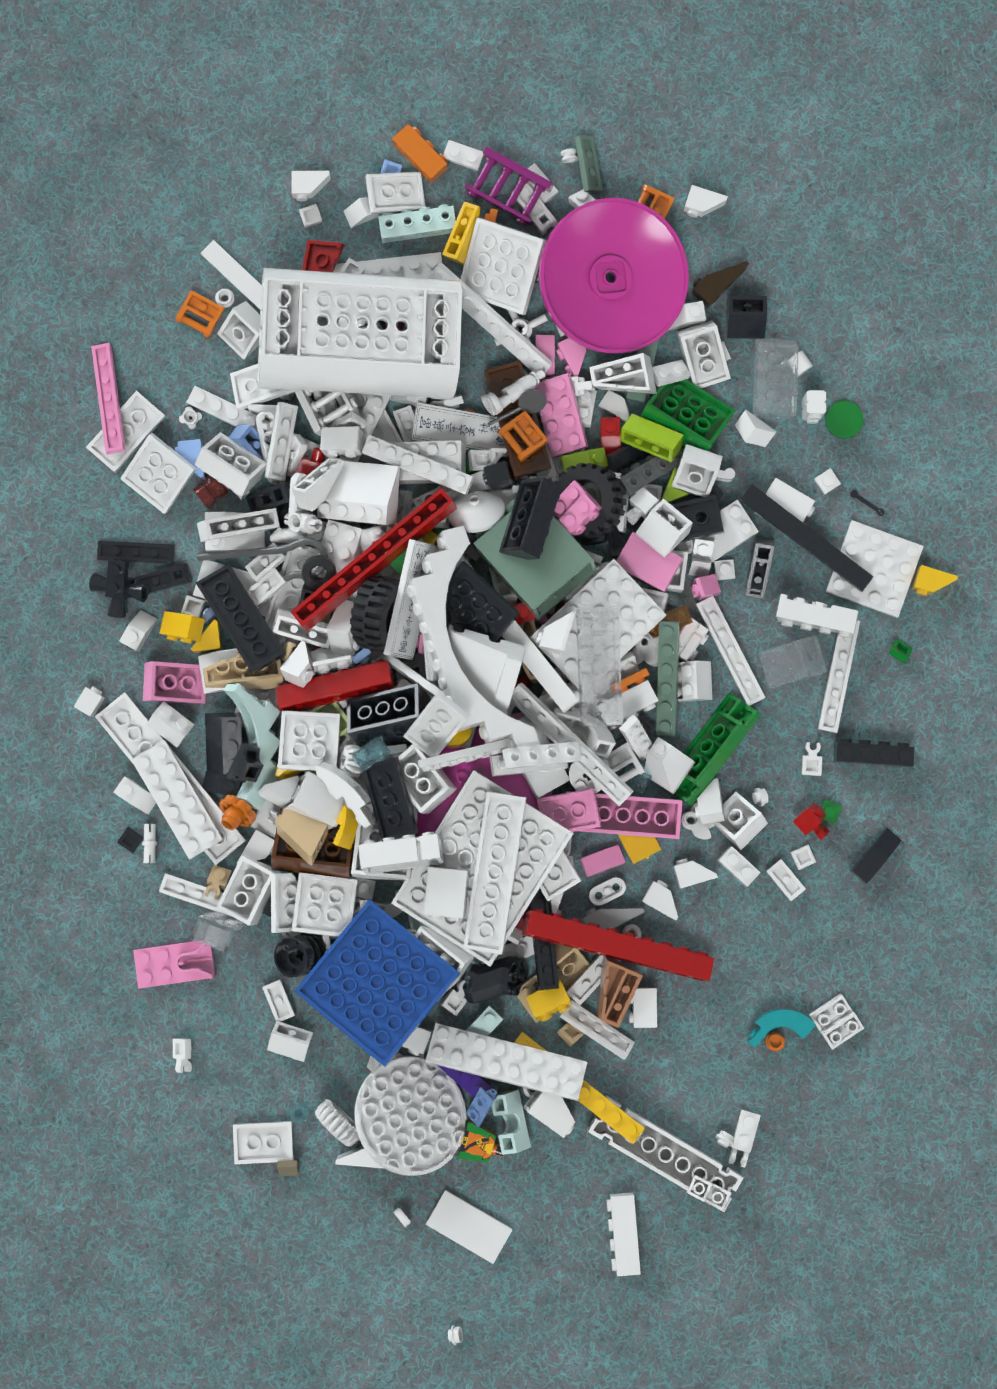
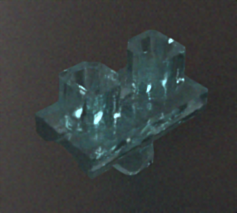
(371, 753)

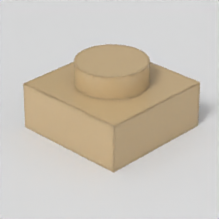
(570, 1034)

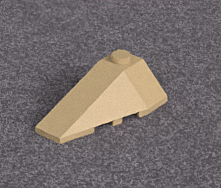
(236, 671)

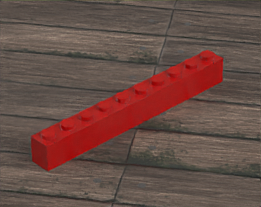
(373, 559)
(617, 946)

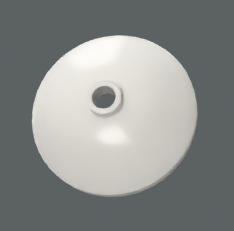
(477, 511)

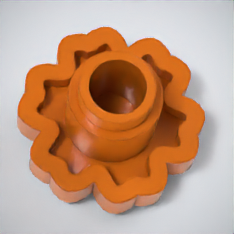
(236, 812)

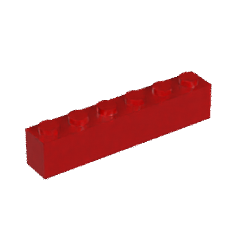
(336, 687)

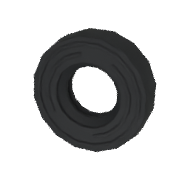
(312, 562)

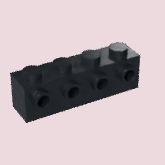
(873, 754)

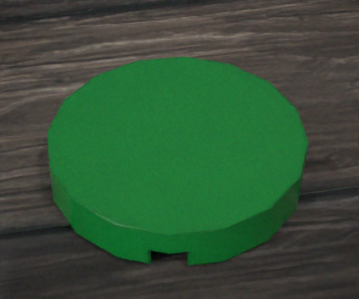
(844, 419)

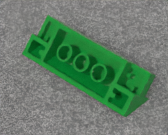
(715, 745)

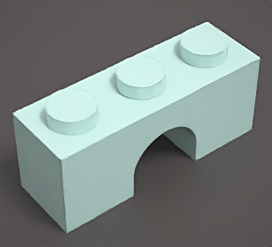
(516, 1134)

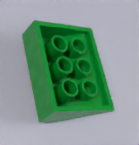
(689, 412)

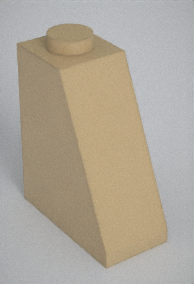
(302, 833)

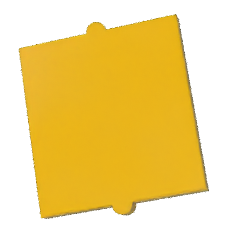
(639, 846)

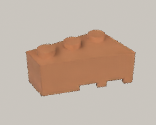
(616, 990)

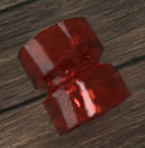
(209, 491)

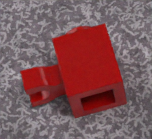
(811, 819)

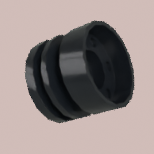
(298, 954)

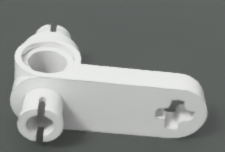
(298, 518)

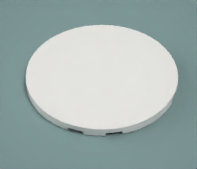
(410, 1116)

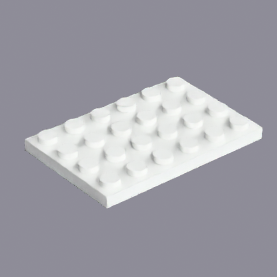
(607, 589)

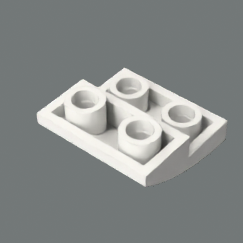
(836, 1021)

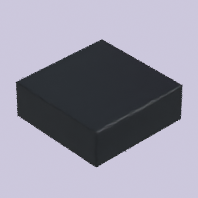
(130, 840)

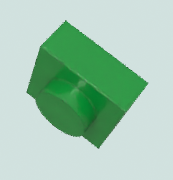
(900, 651)
(831, 811)

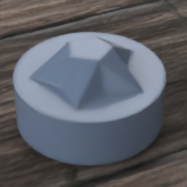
(208, 615)

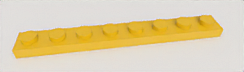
(598, 1103)

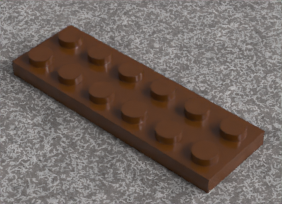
(498, 379)

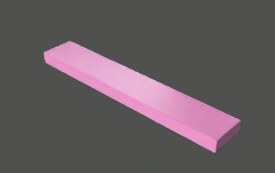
(108, 398)

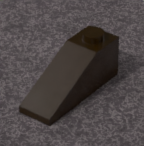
(716, 283)

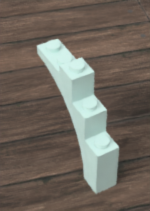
(258, 719)

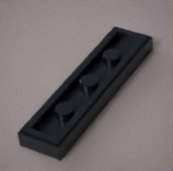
(136, 552)

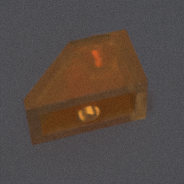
(678, 614)

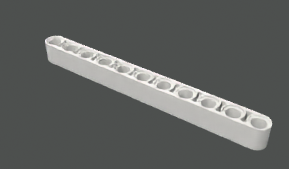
(538, 664)

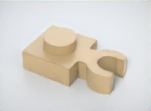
(217, 880)

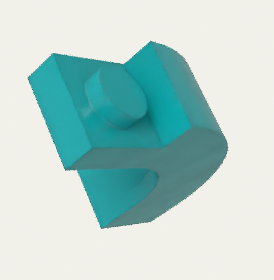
(780, 1018)

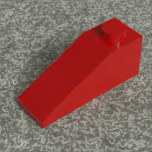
(610, 435)

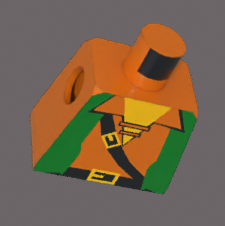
(478, 1144)

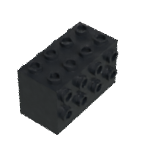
(385, 714)

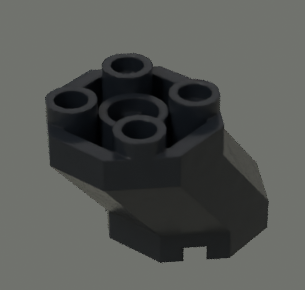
(499, 979)

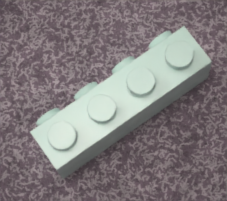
(417, 224)

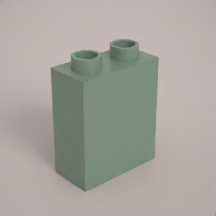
(542, 581)

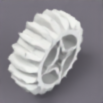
(337, 1122)

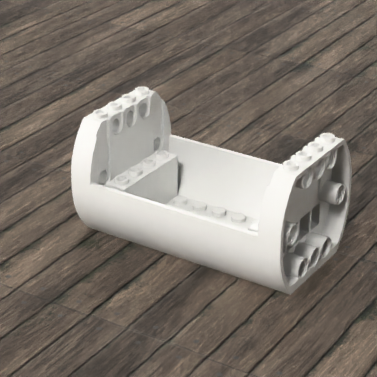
(352, 359)

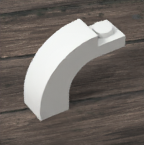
(597, 738)

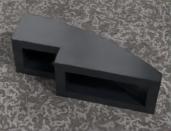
(876, 856)

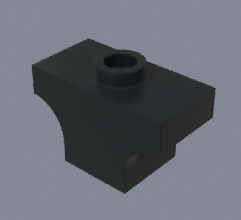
(246, 764)

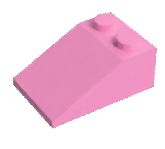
(172, 683)

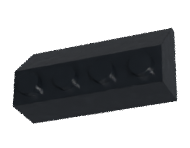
(530, 518)

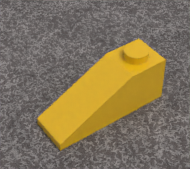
(461, 234)

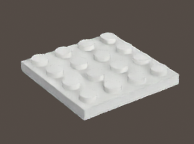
(502, 265)
(884, 557)

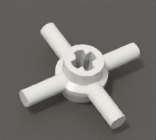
(527, 325)

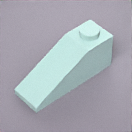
(485, 1022)

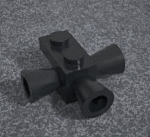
(118, 587)

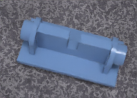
(481, 1105)

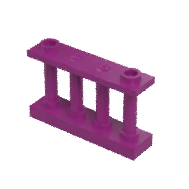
(509, 167)

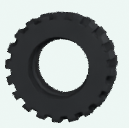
(611, 494)
(373, 612)

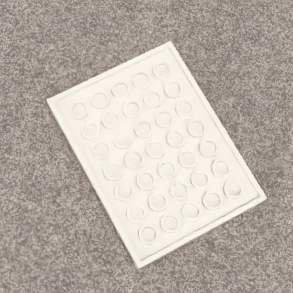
(460, 830)

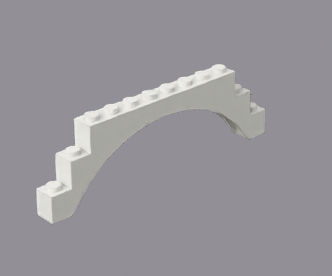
(429, 603)

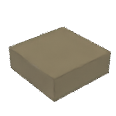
(288, 1168)

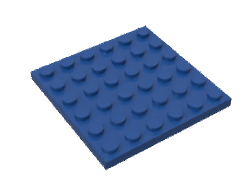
(377, 982)

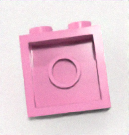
(576, 508)

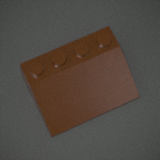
(330, 860)

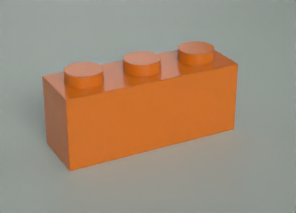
(420, 153)

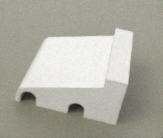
(487, 665)

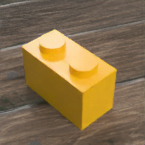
(181, 626)
(548, 1002)

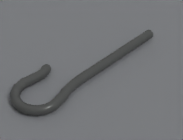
(270, 551)

